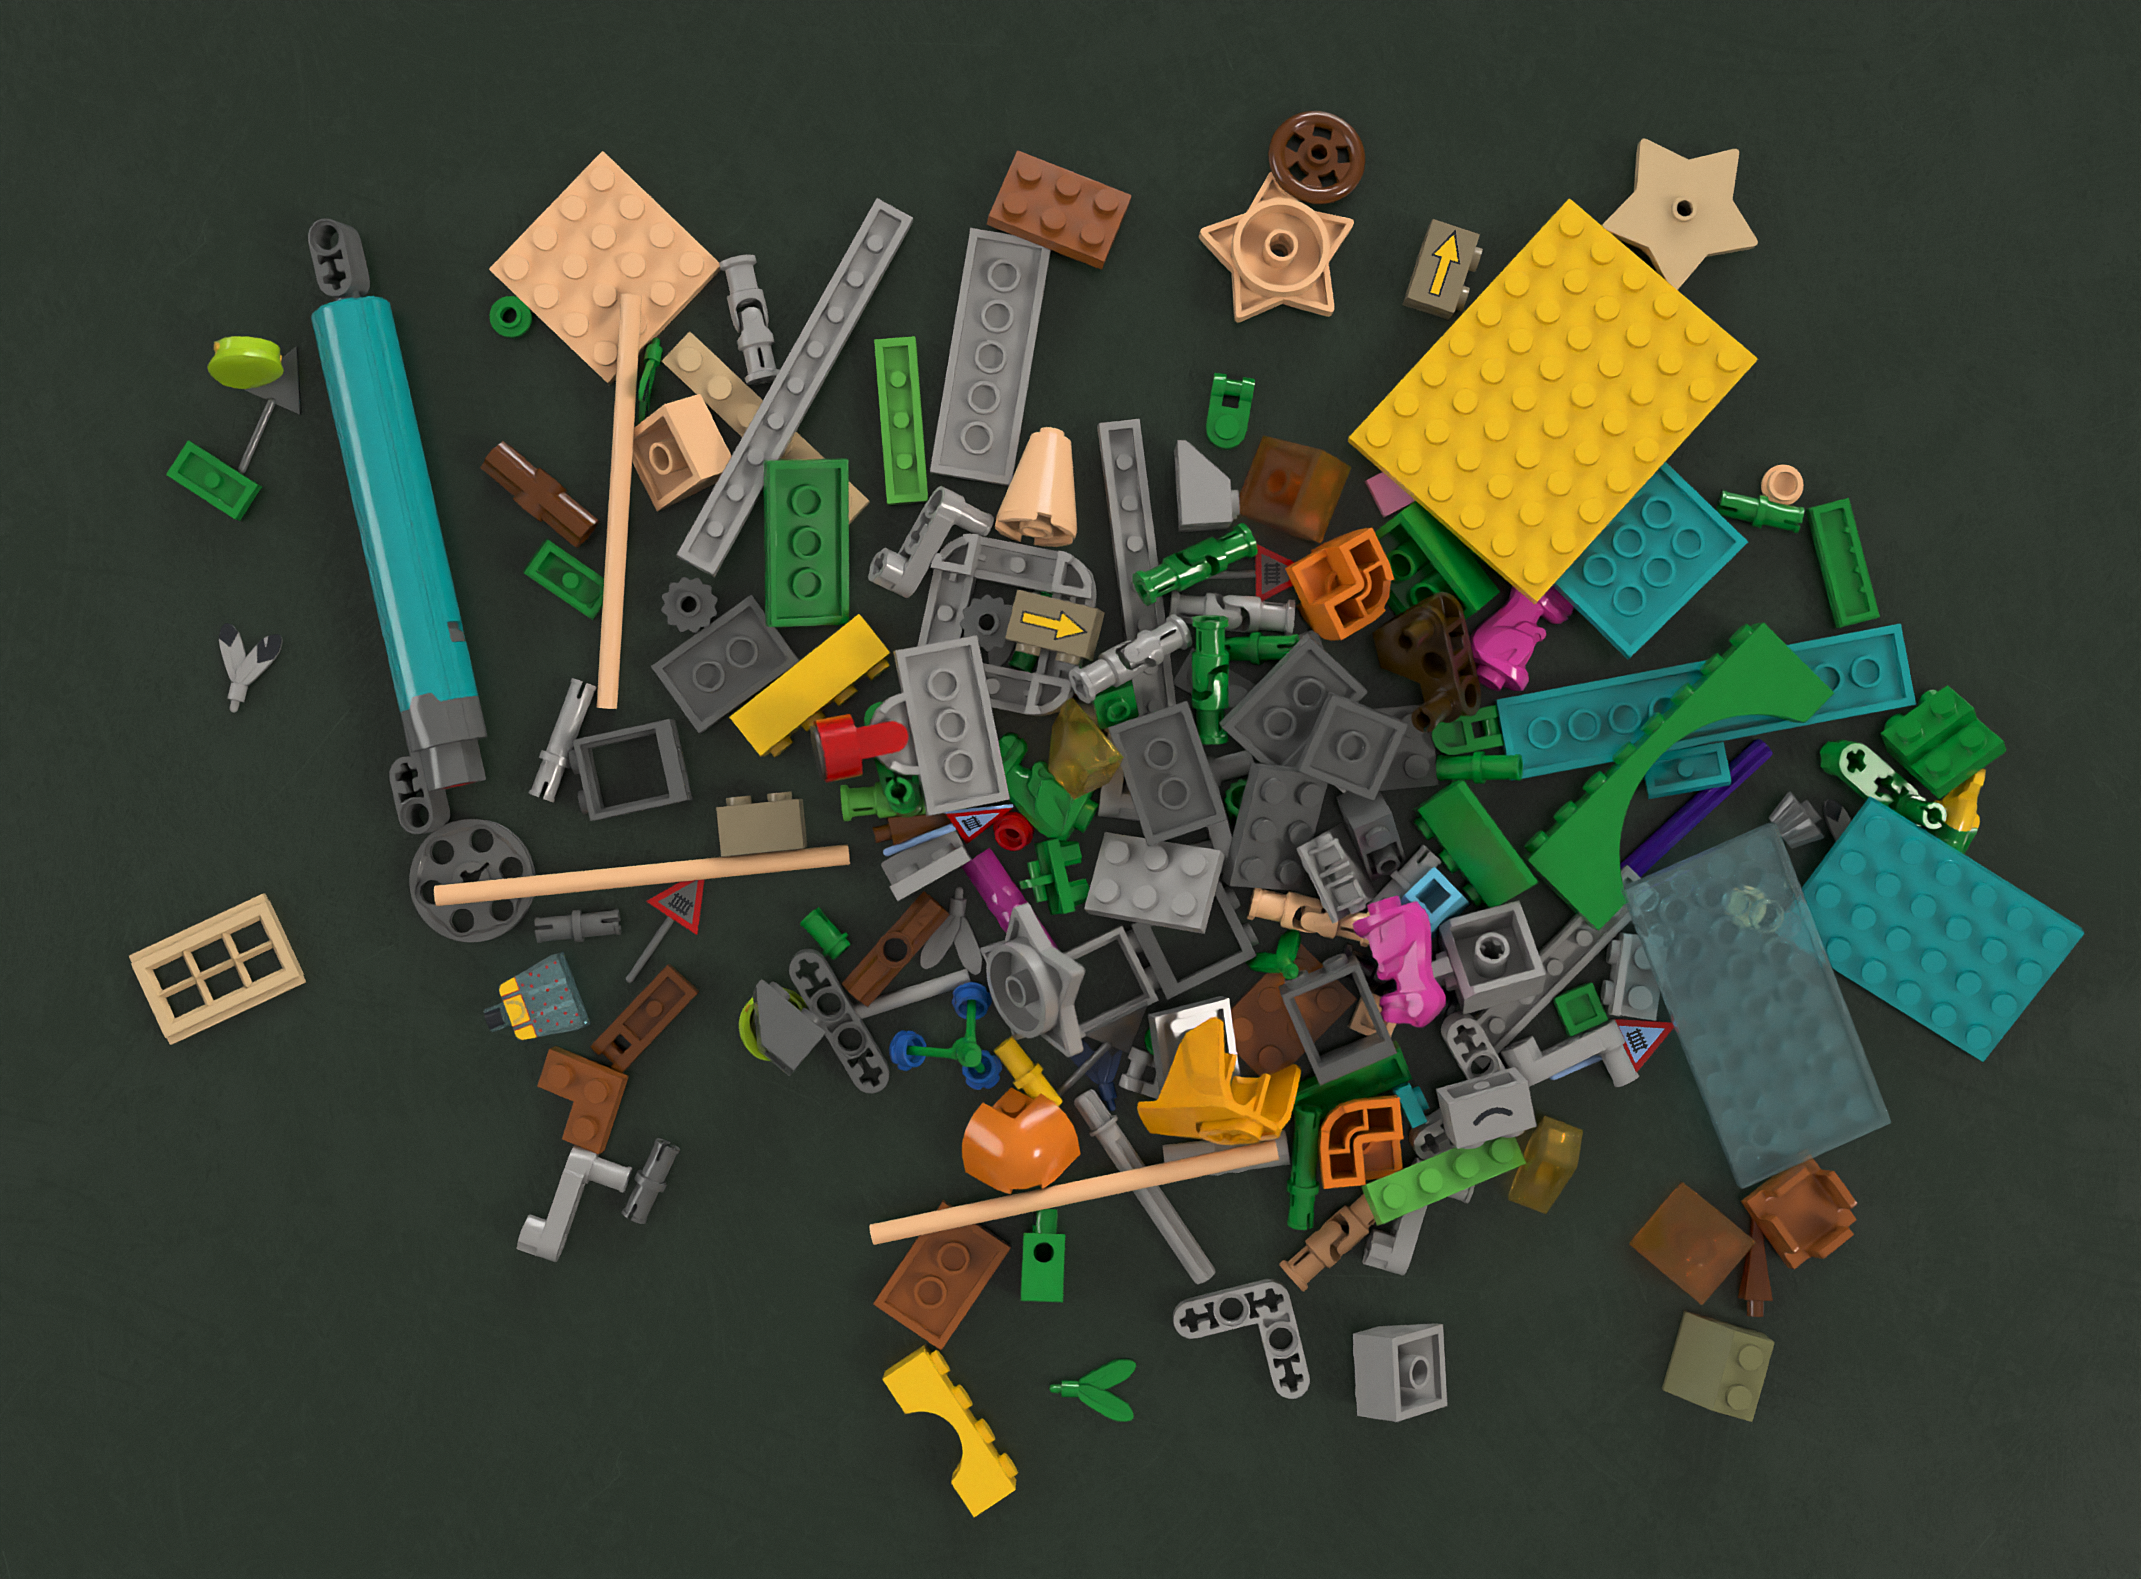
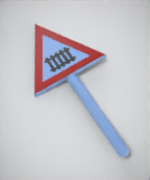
(967, 822)
(1640, 1042)

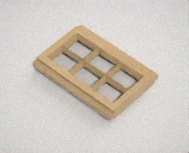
(205, 933)

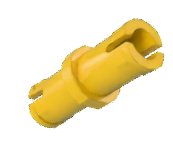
(1025, 1072)

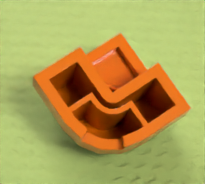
(1342, 584)
(1360, 1141)
(1019, 1142)

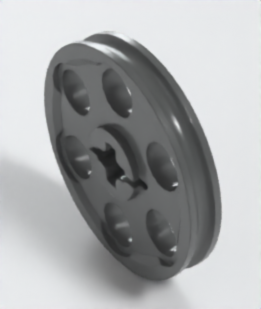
(468, 859)

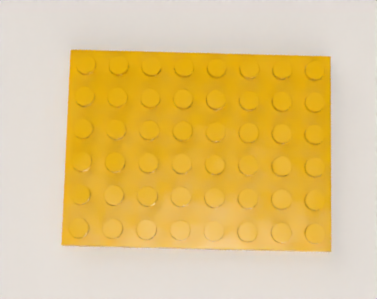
(1552, 400)

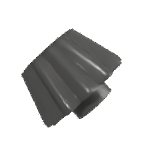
(977, 611)
(700, 616)
(1796, 821)

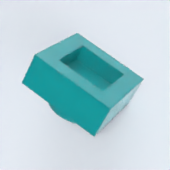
(1411, 1104)

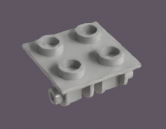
(1337, 873)

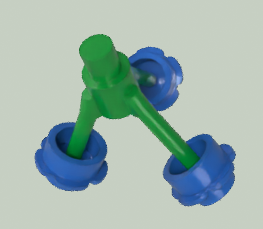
(978, 1066)

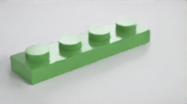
(901, 420)
(1440, 1177)

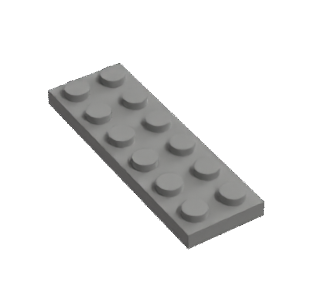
(990, 358)

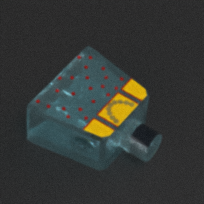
(539, 1001)

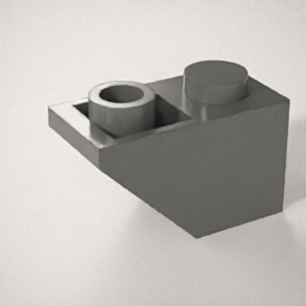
(1372, 833)
(783, 1030)

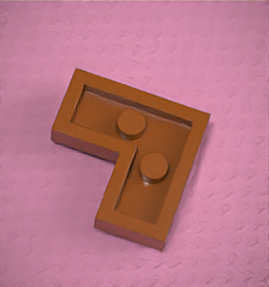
(594, 1094)

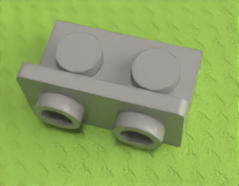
(924, 863)
(1631, 983)

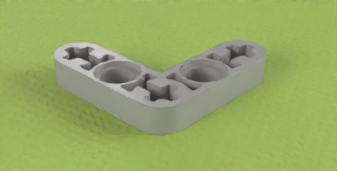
(1464, 1057)
(1267, 1320)

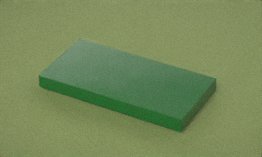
(806, 542)

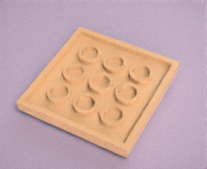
(594, 246)

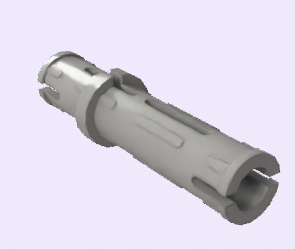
(565, 730)

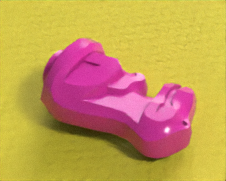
(1509, 635)
(1402, 948)

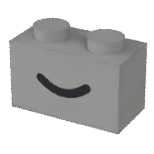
(1486, 1108)

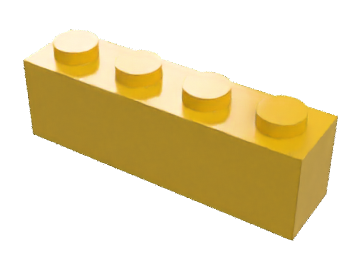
(811, 686)

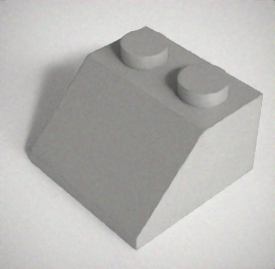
(1202, 492)
(1399, 1371)

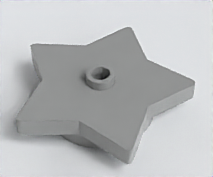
(1034, 983)

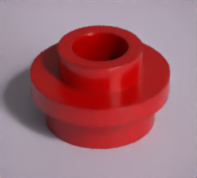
(1013, 831)

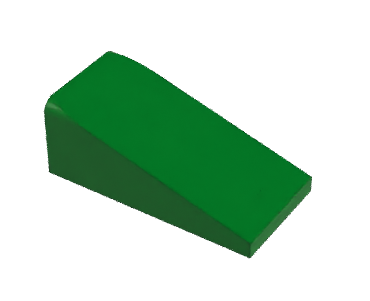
(567, 578)

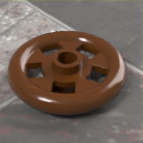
(1310, 188)

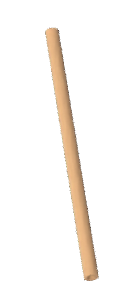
(619, 501)
(641, 875)
(1074, 1192)

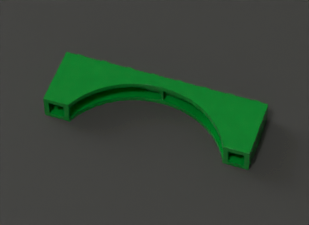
(1582, 848)

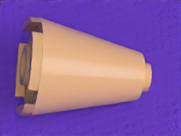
(1041, 493)

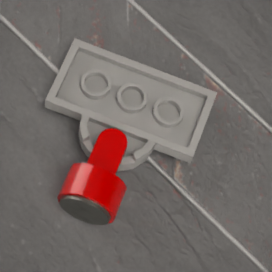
(931, 729)

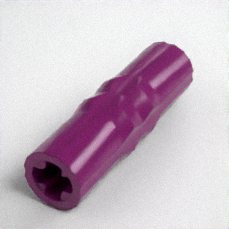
(996, 888)

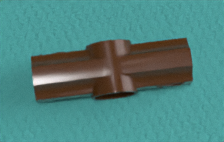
(539, 494)
(876, 968)

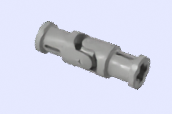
(752, 322)
(1260, 616)
(1130, 658)

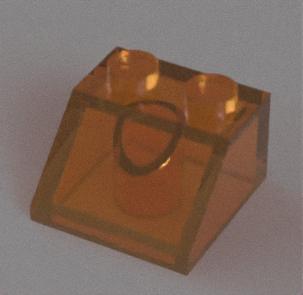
(1293, 488)
(1692, 1243)

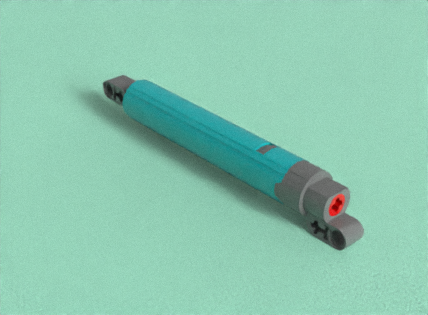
(397, 533)

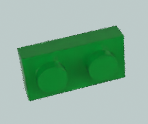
(213, 480)

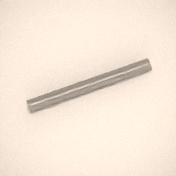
(912, 994)

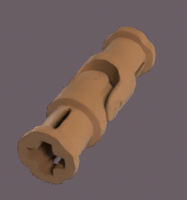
(1330, 1242)

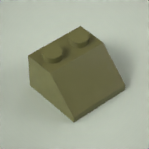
(1718, 1365)

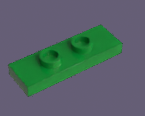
(1842, 563)
(1358, 1084)

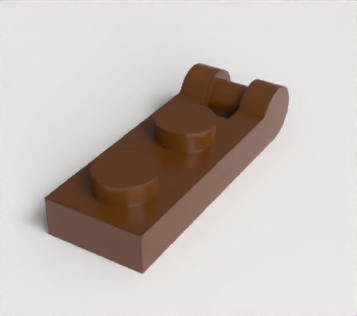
(645, 1017)

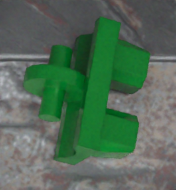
(1050, 878)

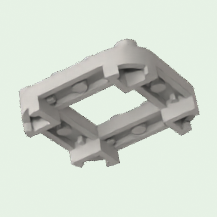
(1014, 565)

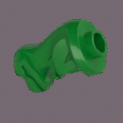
(1040, 795)

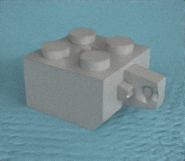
(1477, 979)

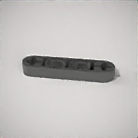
(844, 1018)

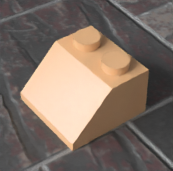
(678, 451)

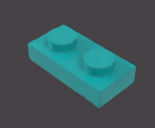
(1688, 771)

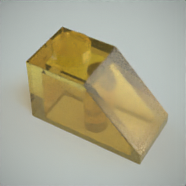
(1080, 753)
(1550, 1163)

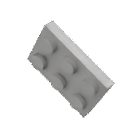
(1154, 883)

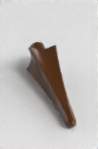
(902, 829)
(1755, 1280)

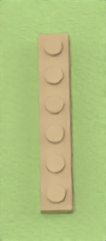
(735, 400)

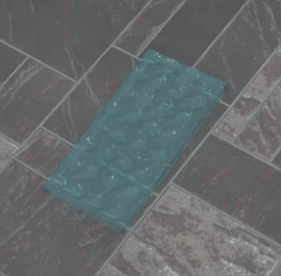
(1756, 1004)

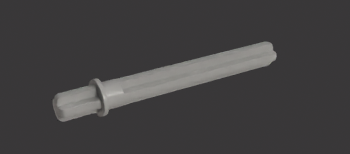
(1152, 1198)

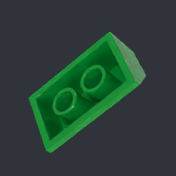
(1429, 561)
(1472, 846)

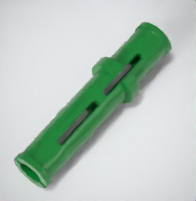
(1304, 1165)

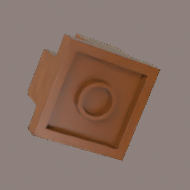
(1803, 1212)

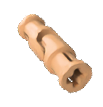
(1314, 917)

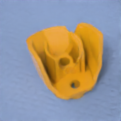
(1204, 1106)

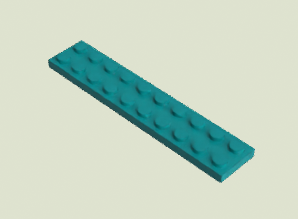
(1595, 719)

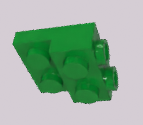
(1941, 741)

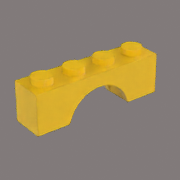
(922, 1386)

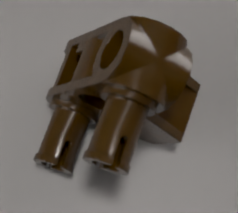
(1434, 649)

